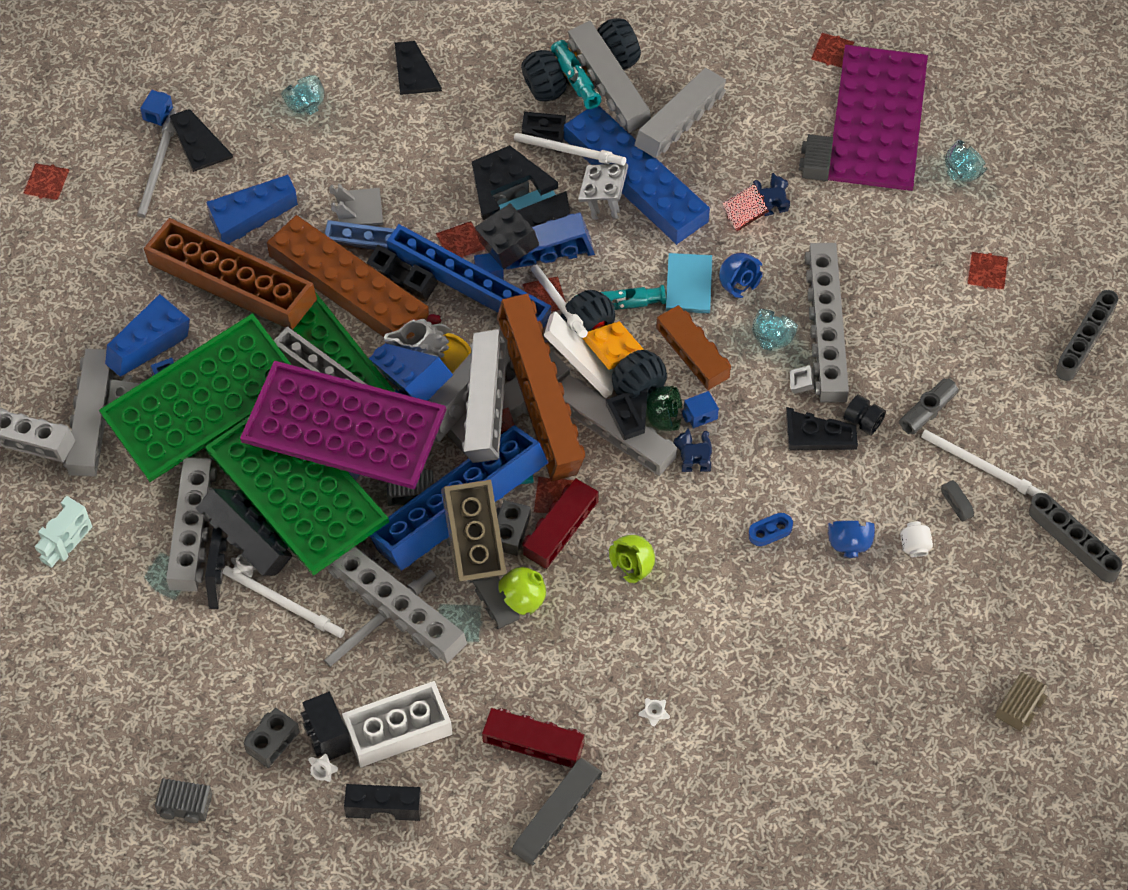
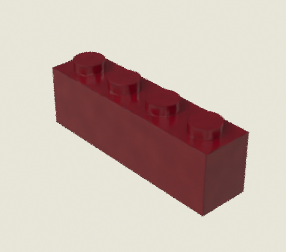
(560, 523)
(533, 737)

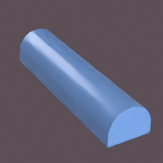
(357, 234)

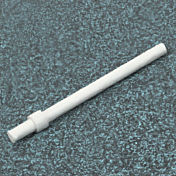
(604, 156)
(573, 320)
(1024, 486)
(321, 622)

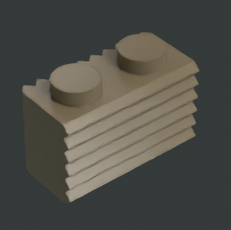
(1021, 702)

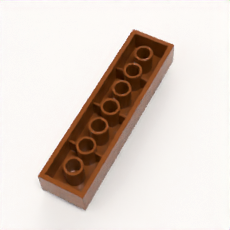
(230, 273)
(344, 278)
(540, 387)

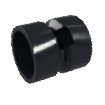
(866, 415)

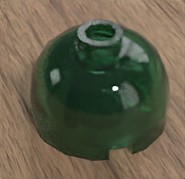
(663, 405)

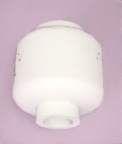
(916, 539)

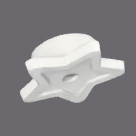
(241, 565)
(657, 705)
(319, 773)

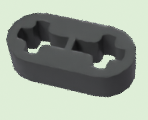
(957, 500)

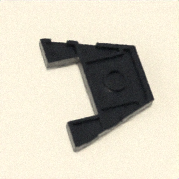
(503, 171)

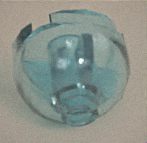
(304, 96)
(964, 163)
(772, 330)

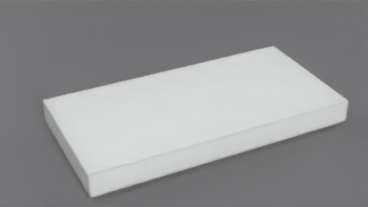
(578, 354)

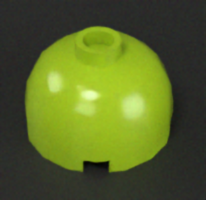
(632, 553)
(523, 590)

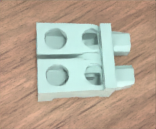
(63, 532)

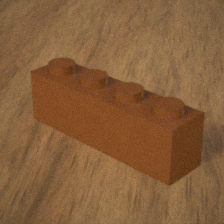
(693, 347)

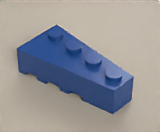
(250, 208)
(558, 239)
(147, 336)
(410, 370)

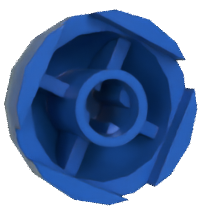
(740, 269)
(851, 537)

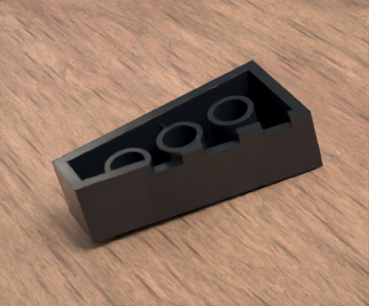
(246, 530)

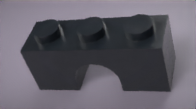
(413, 279)
(399, 801)

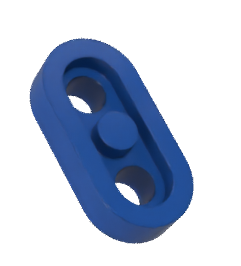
(769, 529)

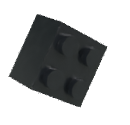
(507, 236)
(325, 727)

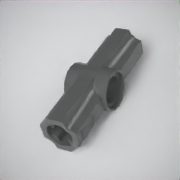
(921, 414)

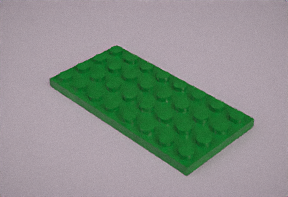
(194, 398)
(308, 504)

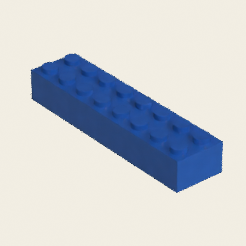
(647, 181)
(423, 522)

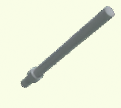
(167, 131)
(415, 586)

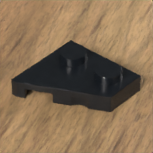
(544, 126)
(629, 413)

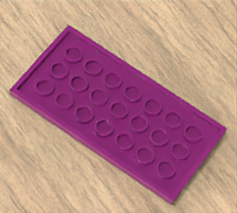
(878, 117)
(344, 424)

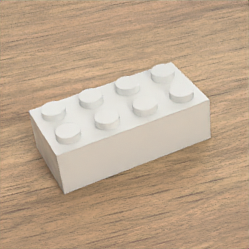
(397, 724)

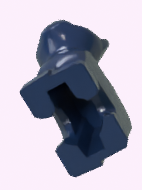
(775, 195)
(694, 453)

